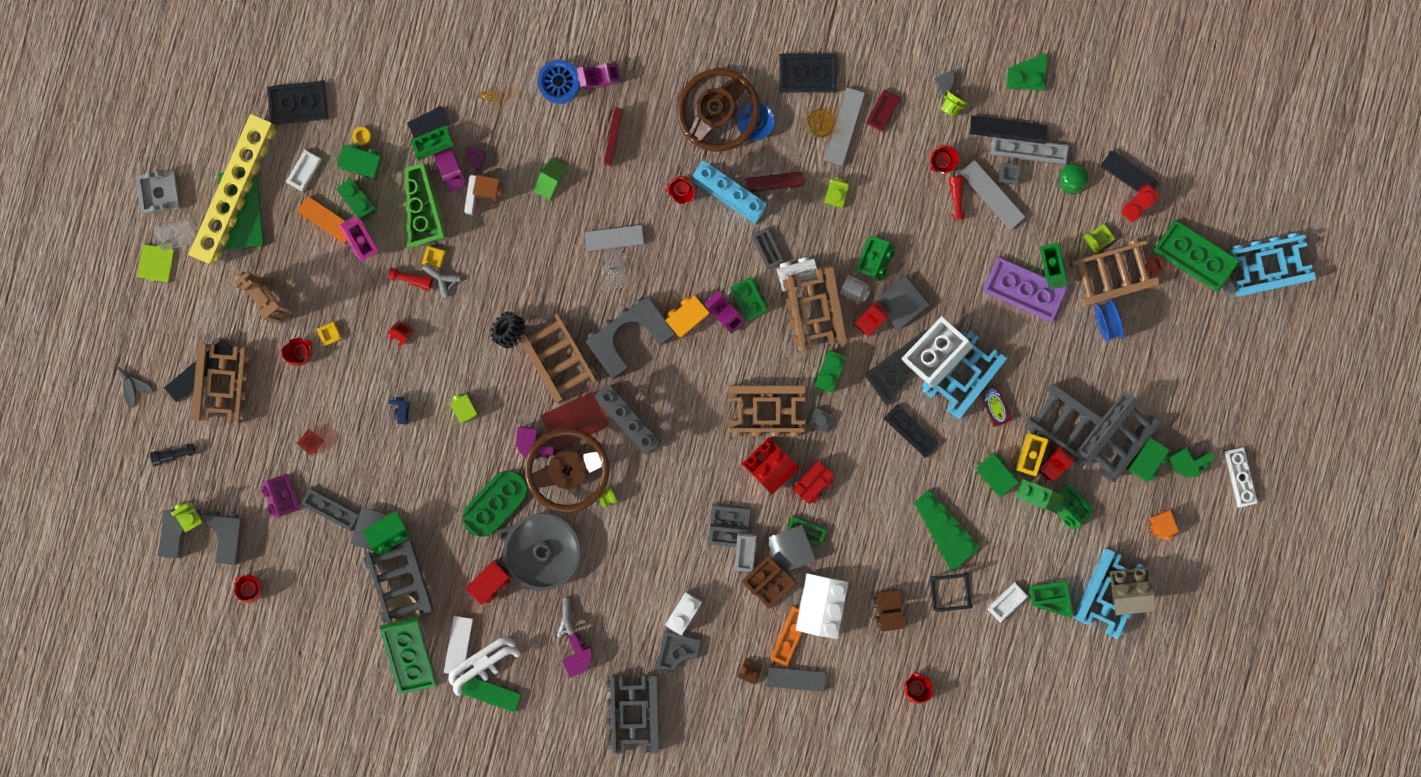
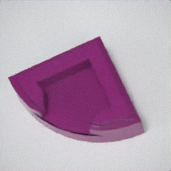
(475, 157)

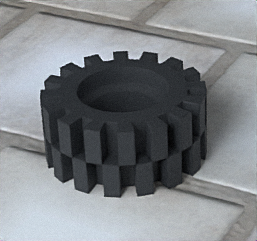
(508, 329)

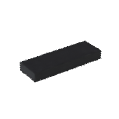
(1126, 171)
(910, 431)

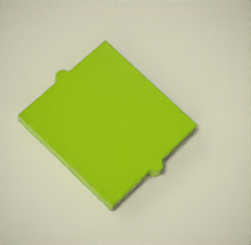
(155, 263)

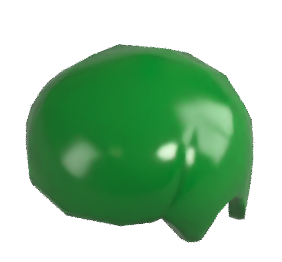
(1073, 178)

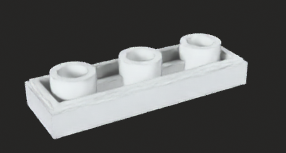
(1237, 465)

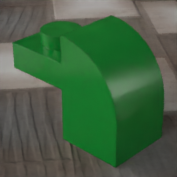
(1186, 466)

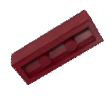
(775, 181)

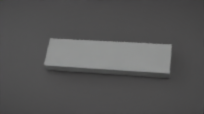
(844, 126)
(1045, 152)
(992, 195)

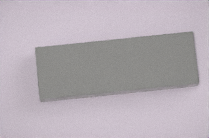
(614, 238)

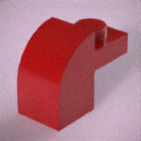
(871, 319)
(1055, 464)

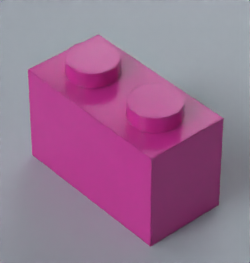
(358, 238)

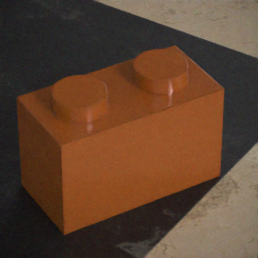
(488, 188)

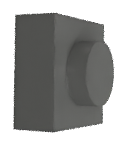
(1009, 173)
(1229, 286)
(820, 420)

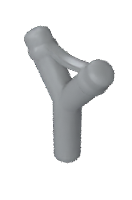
(441, 279)
(566, 622)

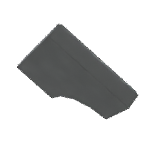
(676, 649)

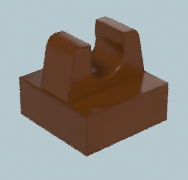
(749, 671)

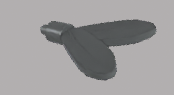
(131, 383)

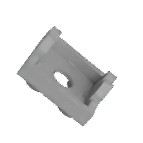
(146, 185)

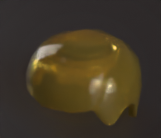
(819, 123)

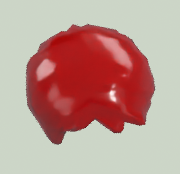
(944, 159)
(682, 189)
(297, 351)
(248, 588)
(918, 689)

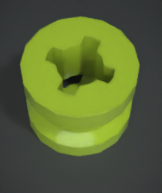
(607, 497)

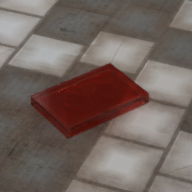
(580, 413)

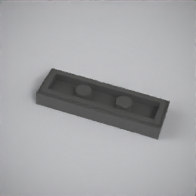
(330, 509)
(796, 679)

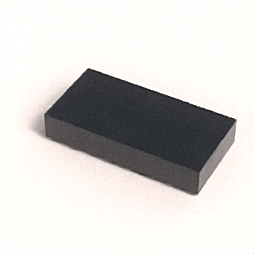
(428, 122)

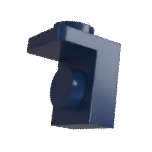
(402, 411)

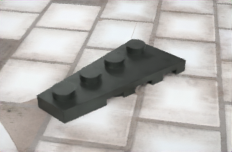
(892, 372)

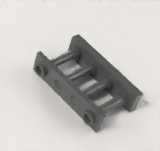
(1071, 406)
(1106, 428)
(418, 585)

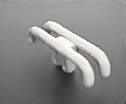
(481, 662)

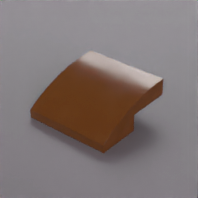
(769, 582)

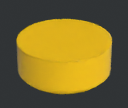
(362, 136)

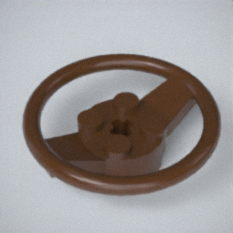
(707, 119)
(553, 473)

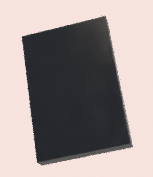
(807, 73)
(297, 103)

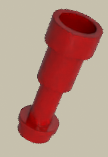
(957, 193)
(424, 282)

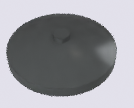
(542, 552)

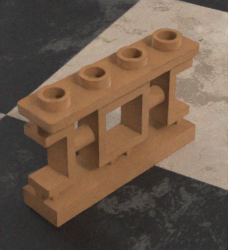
(829, 304)
(272, 308)
(203, 381)
(766, 396)

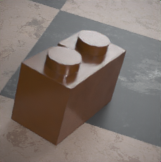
(889, 610)

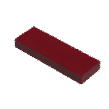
(612, 138)

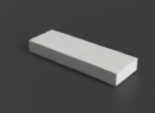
(458, 642)

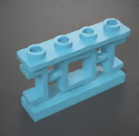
(729, 192)
(1274, 279)
(975, 383)
(1096, 586)

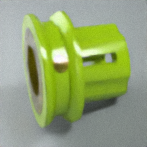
(953, 103)

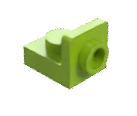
(836, 192)
(187, 516)

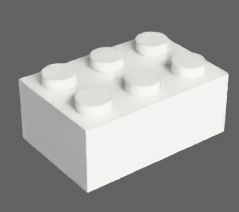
(937, 352)

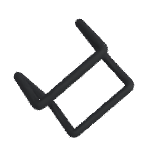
(965, 575)

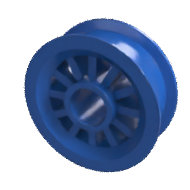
(544, 72)
(1108, 321)

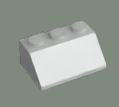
(822, 606)

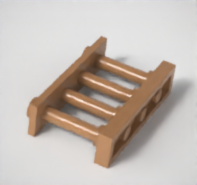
(1127, 285)
(539, 357)

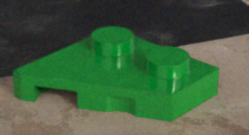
(1028, 74)
(1052, 597)

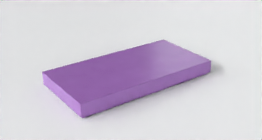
(1024, 289)

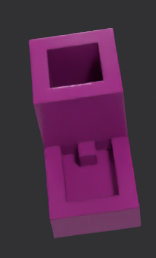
(598, 76)
(450, 169)
(724, 312)
(526, 438)
(581, 659)

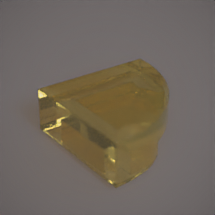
(489, 96)

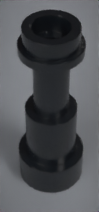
(158, 458)

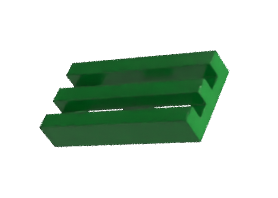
(821, 537)

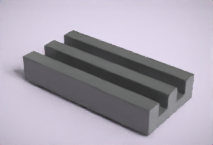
(774, 263)

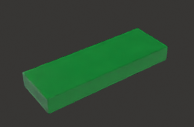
(491, 694)

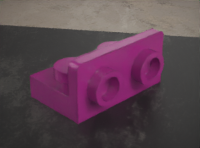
(280, 496)

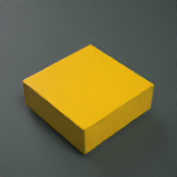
(434, 256)
(329, 333)

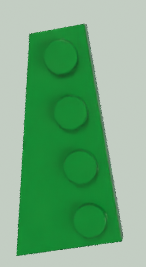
(947, 533)

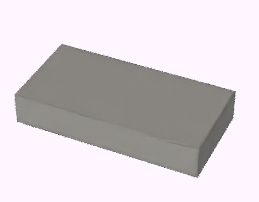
(745, 552)

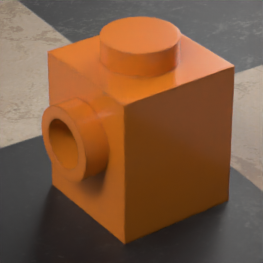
(1163, 525)

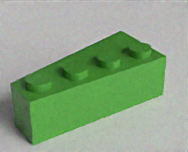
(423, 208)

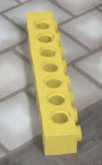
(230, 178)

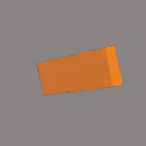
(322, 217)
(788, 639)

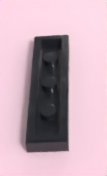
(1008, 129)
(185, 381)

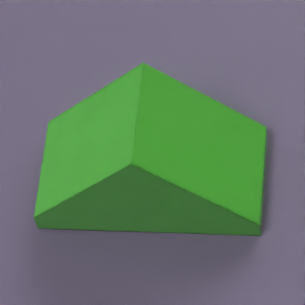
(550, 178)

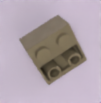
(1132, 591)

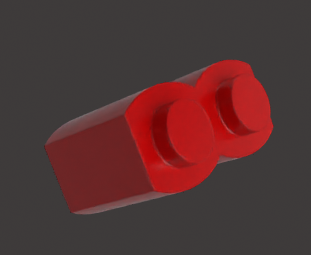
(1144, 198)

